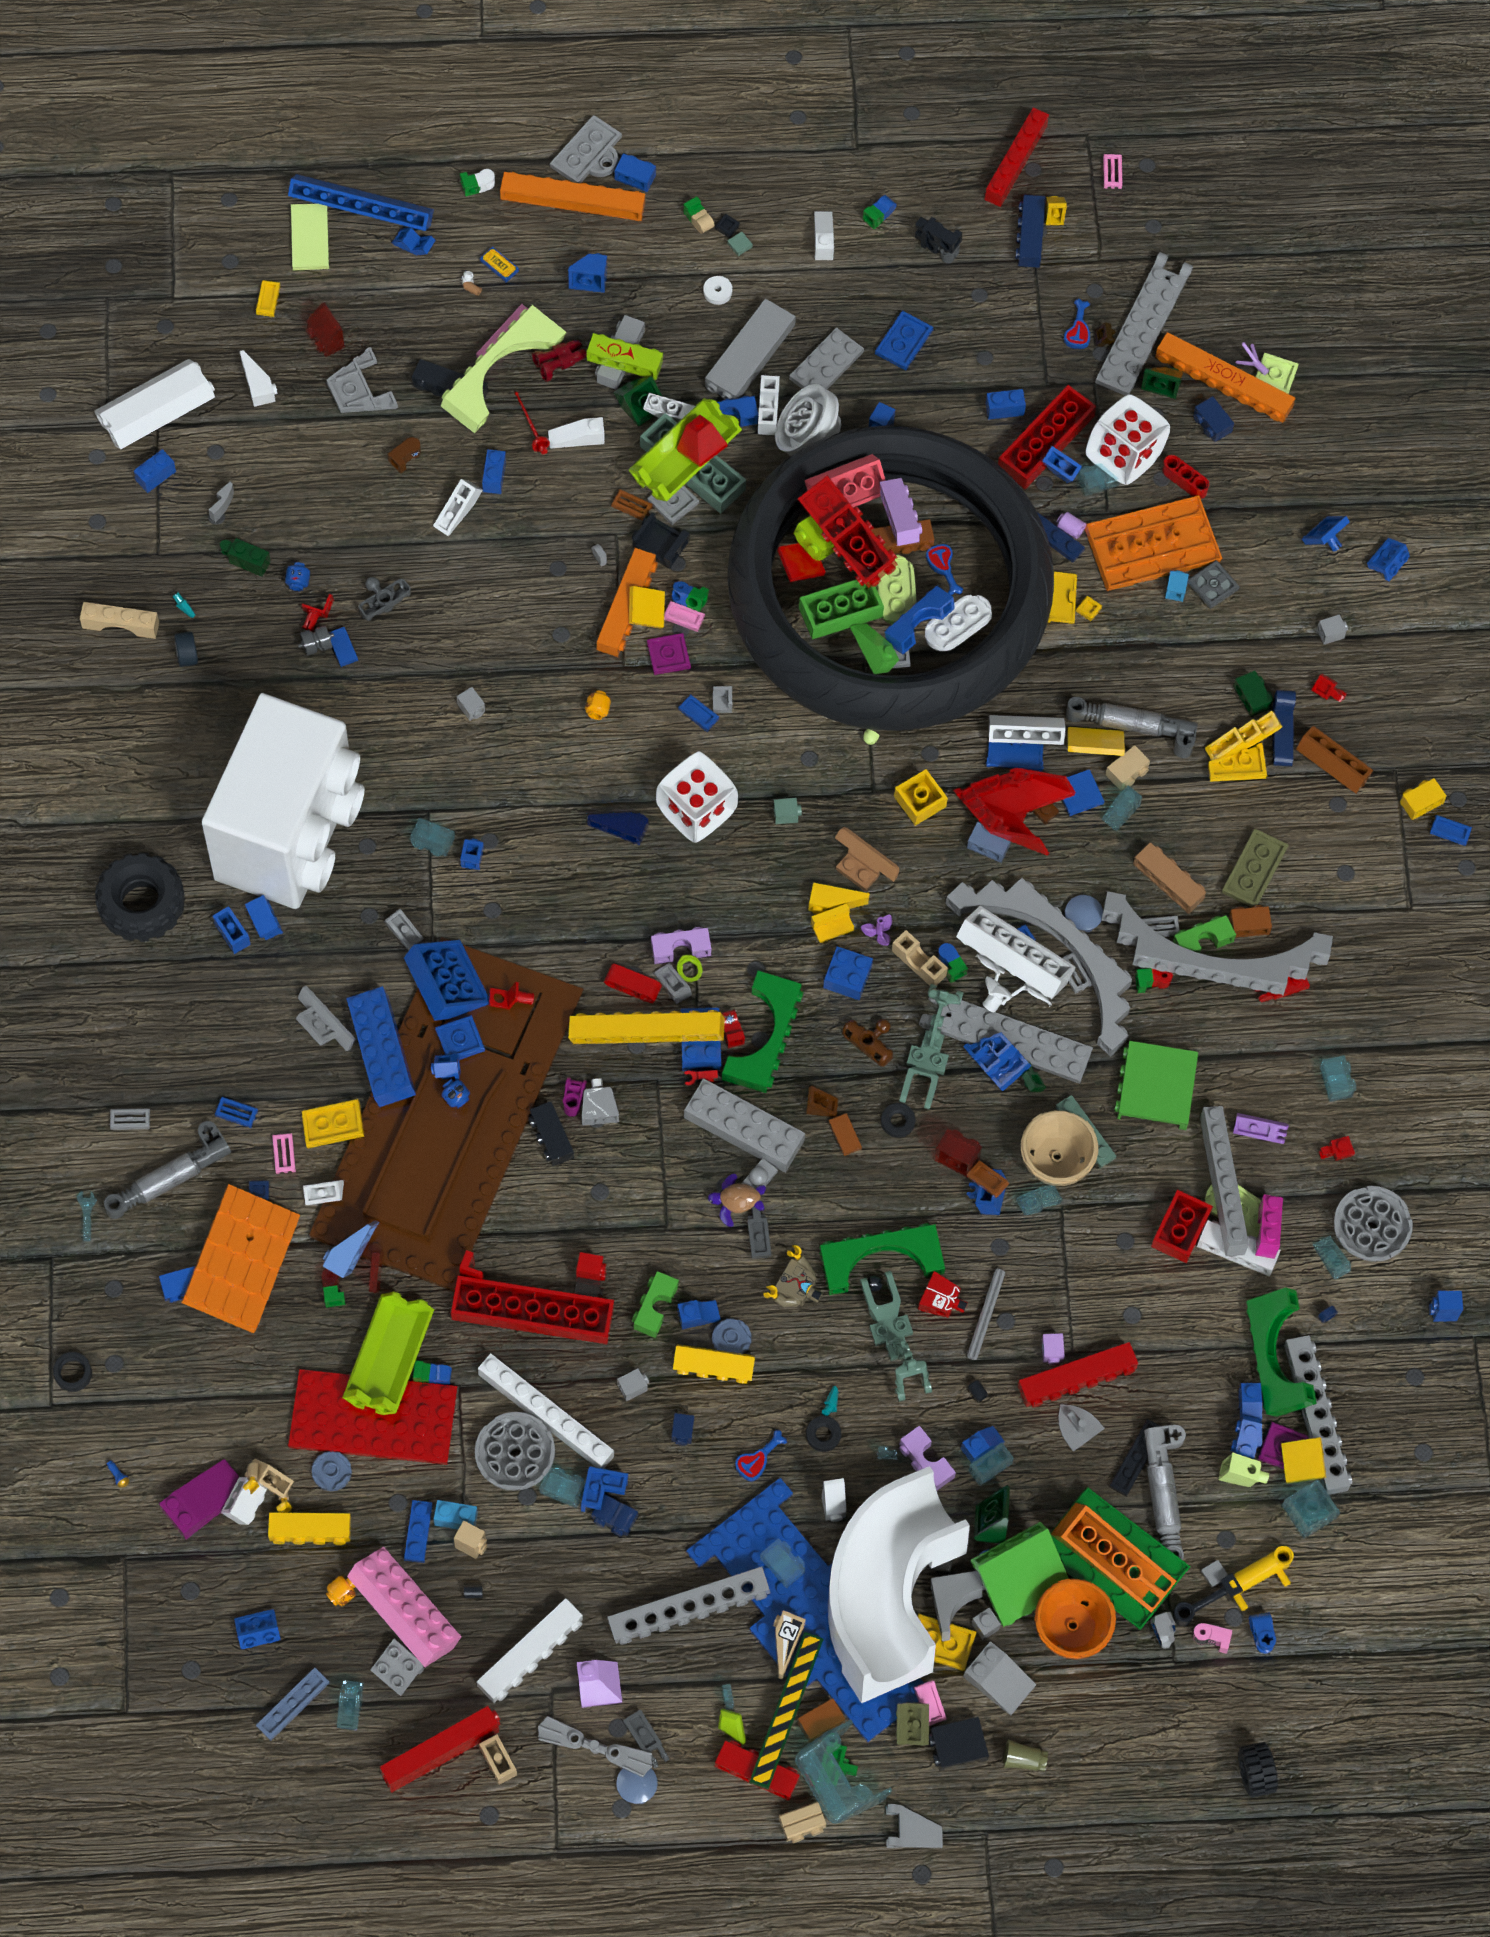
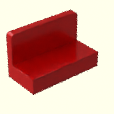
(467, 1266)

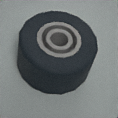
(186, 649)

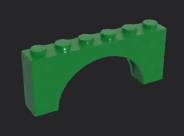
(757, 1069)
(917, 1243)
(1266, 1318)

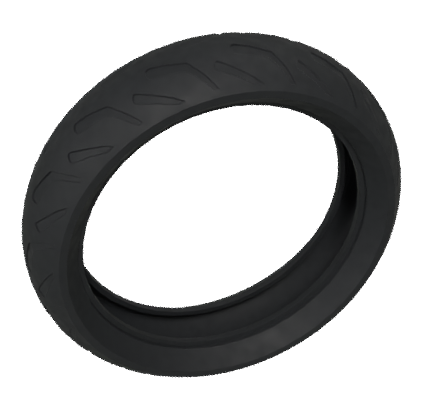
(873, 699)

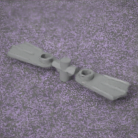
(629, 1758)

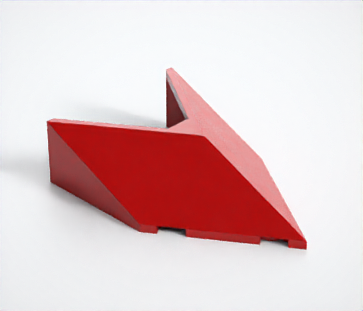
(1004, 801)

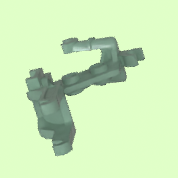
(927, 1058)
(892, 1331)

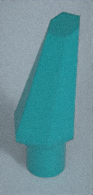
(183, 605)
(831, 1402)

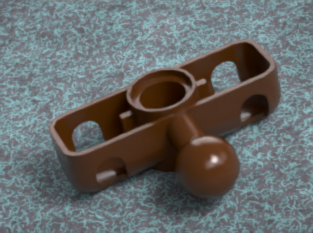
(861, 1034)

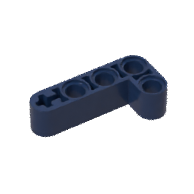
(1283, 738)

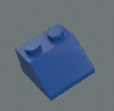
(589, 273)

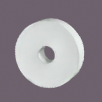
(715, 297)

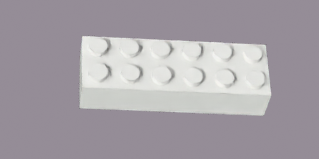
(1015, 952)

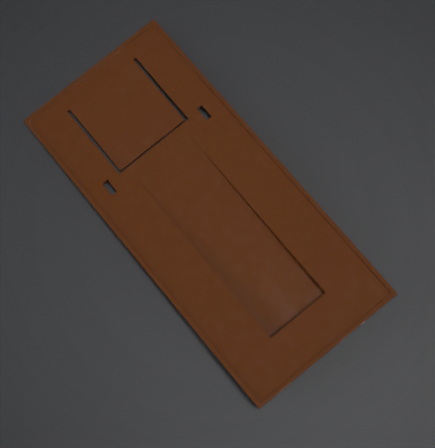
(438, 1167)

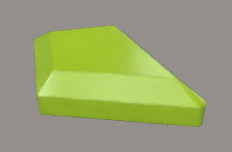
(732, 1725)

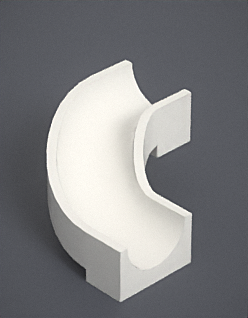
(874, 1579)

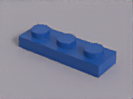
(418, 1531)

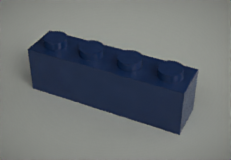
(1031, 231)

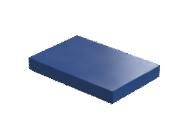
(904, 340)

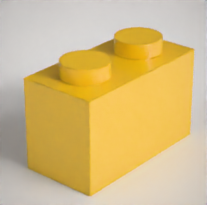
(1423, 798)

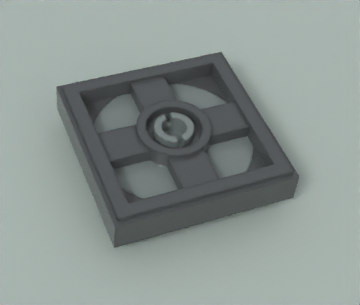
(1213, 584)

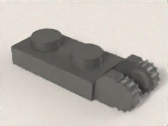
(645, 1735)

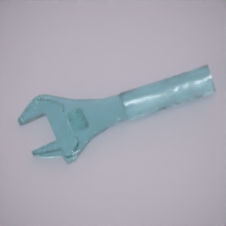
(86, 1205)

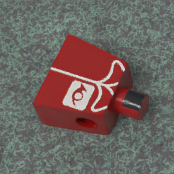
(941, 1297)

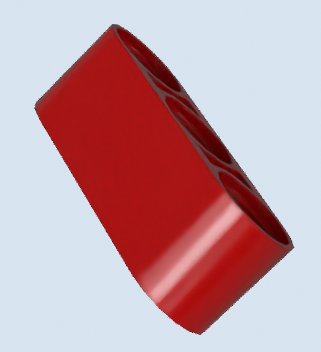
(1183, 469)
(632, 983)

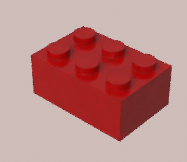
(1181, 1226)

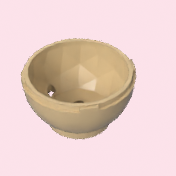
(1061, 1135)

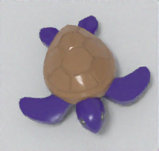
(736, 1198)

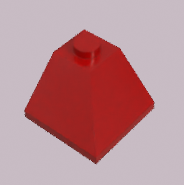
(700, 441)

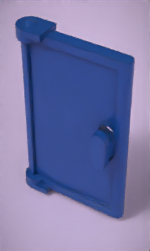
(1015, 756)

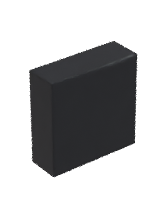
(727, 225)

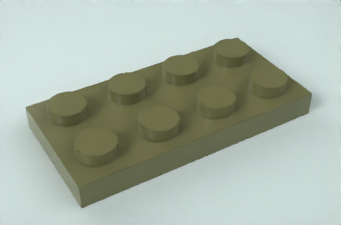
(1255, 868)

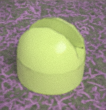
(870, 736)

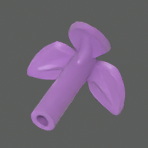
(883, 924)

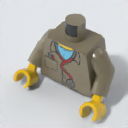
(795, 1283)

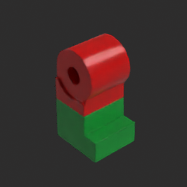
(1152, 978)

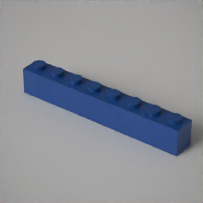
(360, 202)

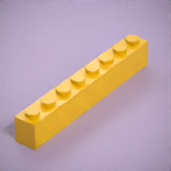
(646, 1027)

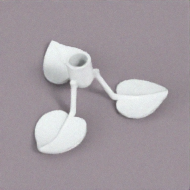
(997, 992)

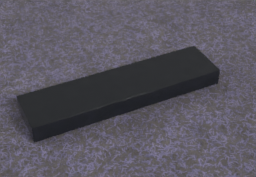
(1132, 1463)

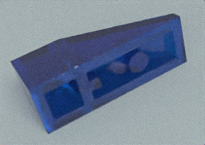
(622, 825)

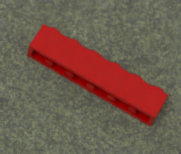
(1016, 157)
(1077, 1375)

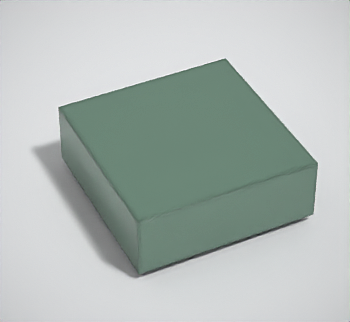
(739, 243)

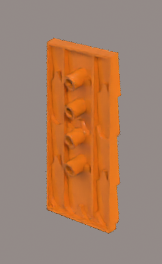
(1152, 543)
(240, 1258)

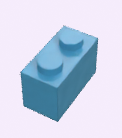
(453, 1514)

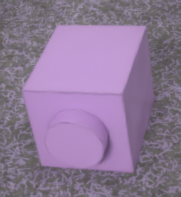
(1052, 1348)

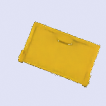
(1064, 591)

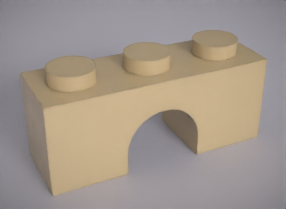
(909, 951)

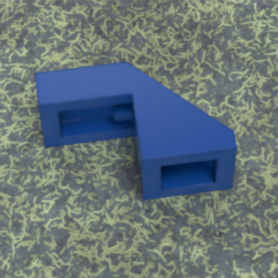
(412, 242)

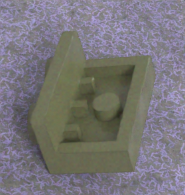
(912, 1723)

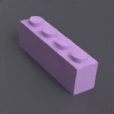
(900, 512)

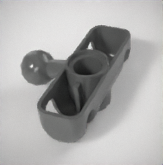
(378, 607)

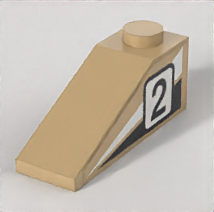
(787, 1636)

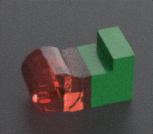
(330, 1287)

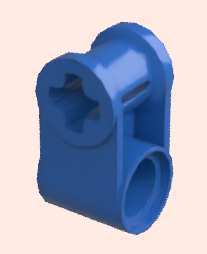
(1262, 1628)

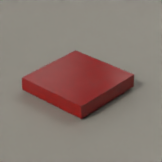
(799, 563)

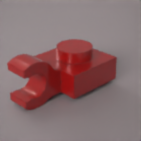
(1326, 687)
(708, 1075)
(1339, 1148)

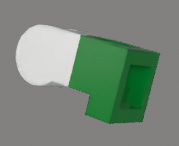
(477, 182)

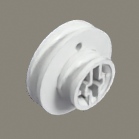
(807, 419)

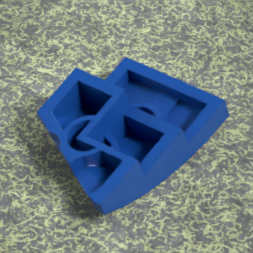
(998, 1059)

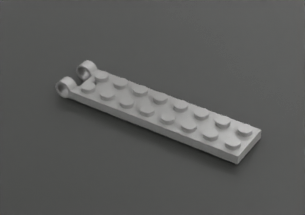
(1142, 327)
(1040, 1047)

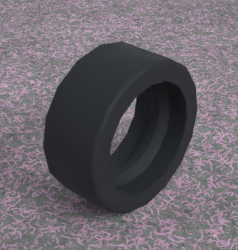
(68, 1357)

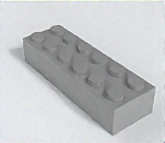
(744, 1125)

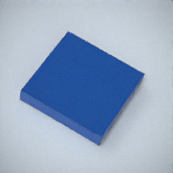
(1086, 795)
(460, 1038)

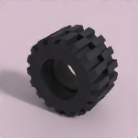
(1258, 1769)

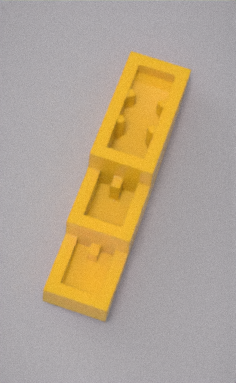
(1244, 737)

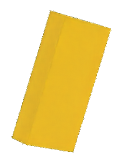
(268, 298)

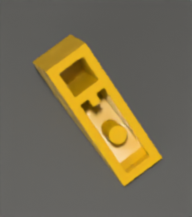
(829, 897)

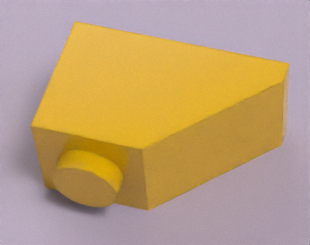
(1055, 210)

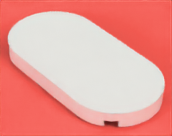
(967, 618)

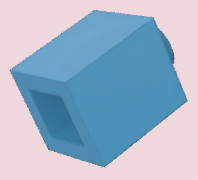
(1176, 585)

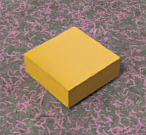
(1089, 608)

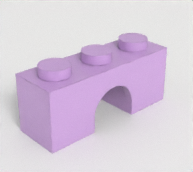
(696, 940)
(914, 1445)

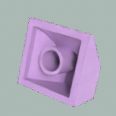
(599, 1683)

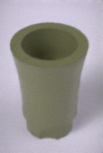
(1024, 1757)

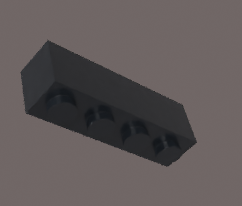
(437, 378)

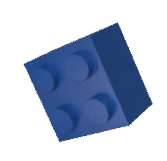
(848, 973)

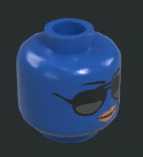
(455, 1093)

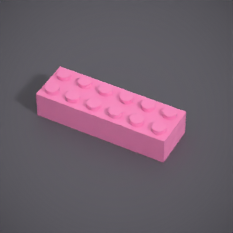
(404, 1606)

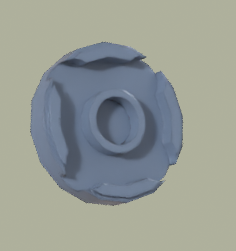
(731, 1336)
(331, 1471)

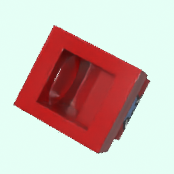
(732, 1029)

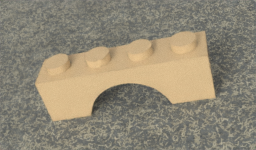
(137, 621)

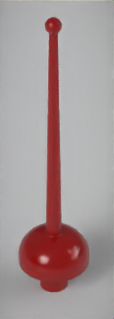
(540, 443)

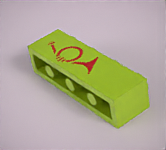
(624, 356)

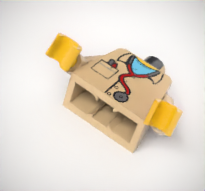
(271, 1479)

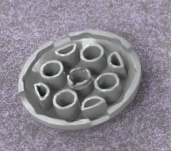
(1381, 1208)
(509, 1433)

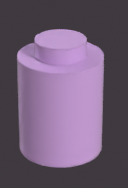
(1071, 525)

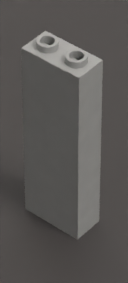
(750, 351)

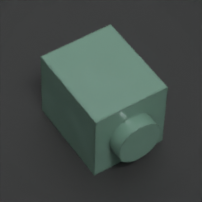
(786, 810)

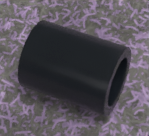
(978, 1391)
(473, 1591)

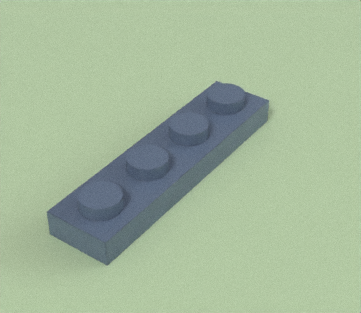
(292, 1704)

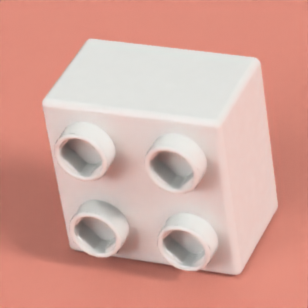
(282, 802)

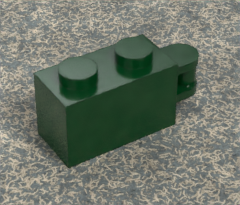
(246, 556)

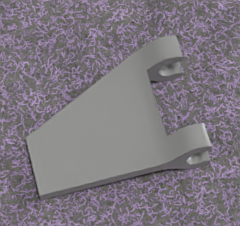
(913, 1830)

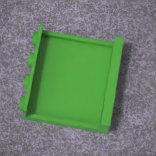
(1157, 1083)
(1020, 1572)

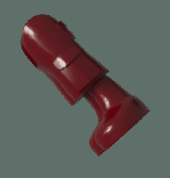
(562, 355)

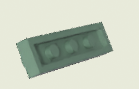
(1105, 1153)

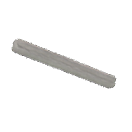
(985, 1315)

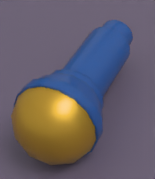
(121, 1479)

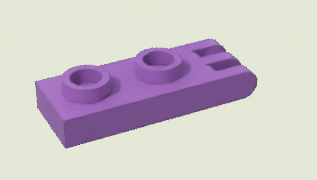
(1260, 1128)

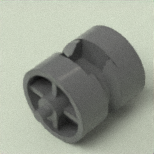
(318, 639)

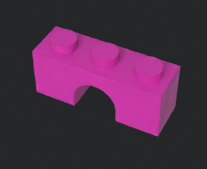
(1270, 1226)

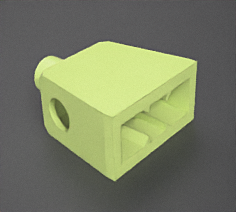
(1242, 1471)

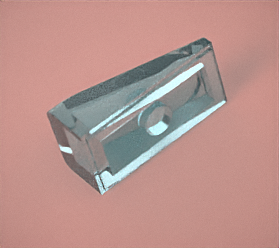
(1332, 1257)

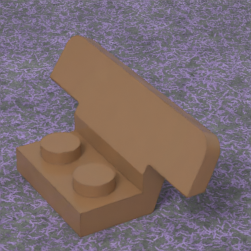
(863, 862)

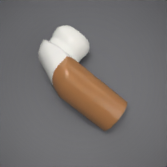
(468, 283)

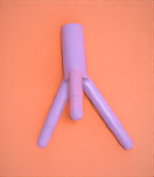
(1254, 357)

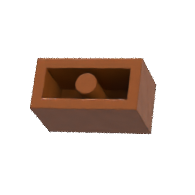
(1251, 921)
(821, 1720)

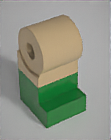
(698, 215)

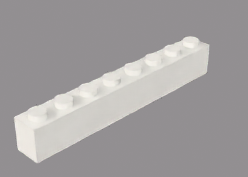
(550, 1414)

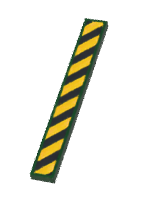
(786, 1711)

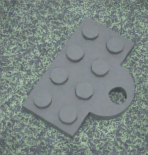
(588, 152)

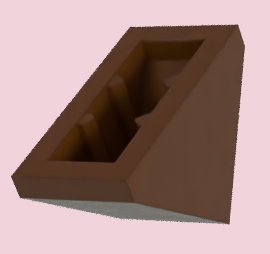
(821, 1103)

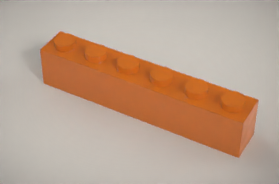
(617, 622)

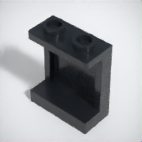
(660, 540)
(958, 1743)

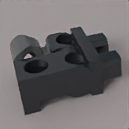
(938, 239)

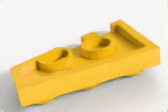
(1240, 766)

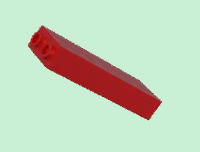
(440, 1748)

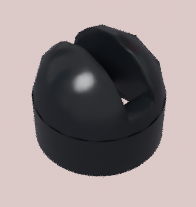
(875, 1283)

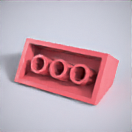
(857, 480)

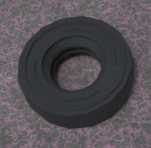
(898, 1108)
(823, 1421)

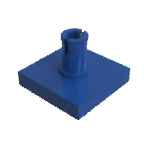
(1326, 532)

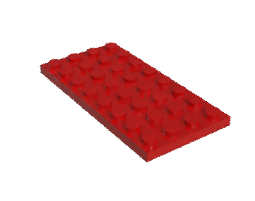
(331, 1424)

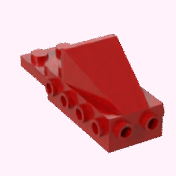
(849, 533)

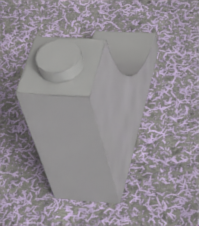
(951, 1594)

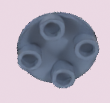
(1084, 912)
(636, 1788)

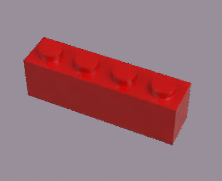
(742, 1763)

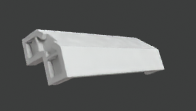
(155, 403)

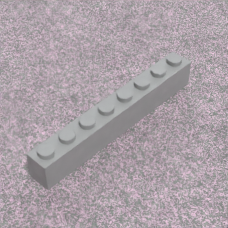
(1224, 1181)

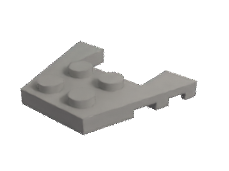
(352, 391)

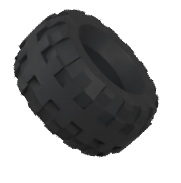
(136, 872)

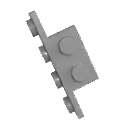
(321, 1022)

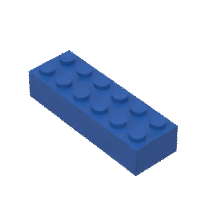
(381, 1046)

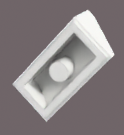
(323, 1192)

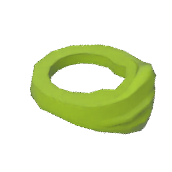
(689, 958)

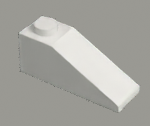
(824, 235)
(258, 381)
(578, 433)
(458, 506)
(834, 1500)

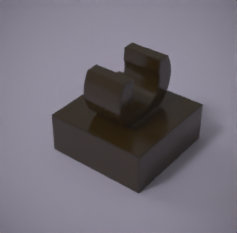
(1104, 334)

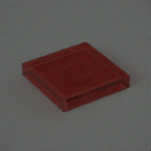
(376, 1271)

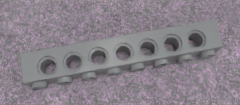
(1306, 1347)
(677, 1602)

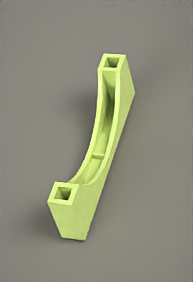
(466, 397)

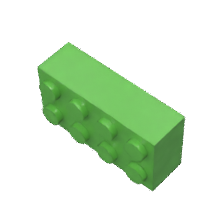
(840, 608)

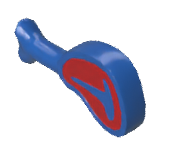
(1078, 335)
(939, 560)
(753, 1465)

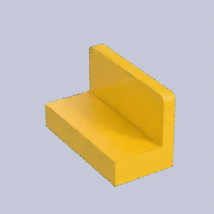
(832, 923)

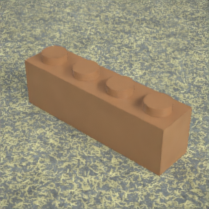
(1169, 877)

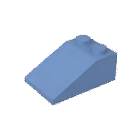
(345, 1255)

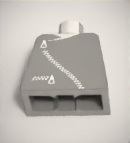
(599, 1105)

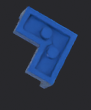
(599, 1482)

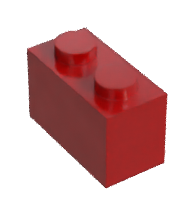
(591, 1267)

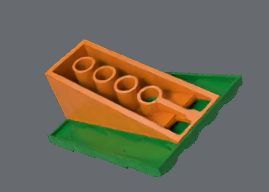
(1117, 1557)

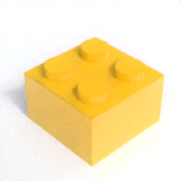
(920, 797)

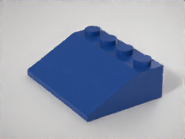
(446, 978)

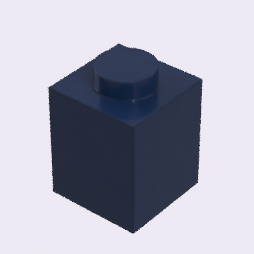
(682, 1429)

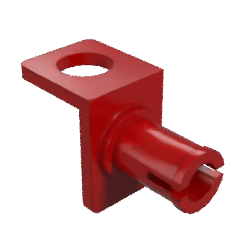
(314, 613)
(510, 997)

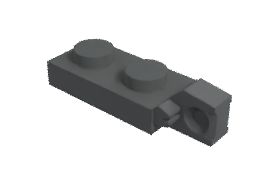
(759, 1235)

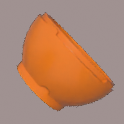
(1063, 1606)

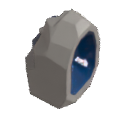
(1164, 1629)

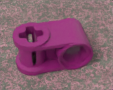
(573, 1093)

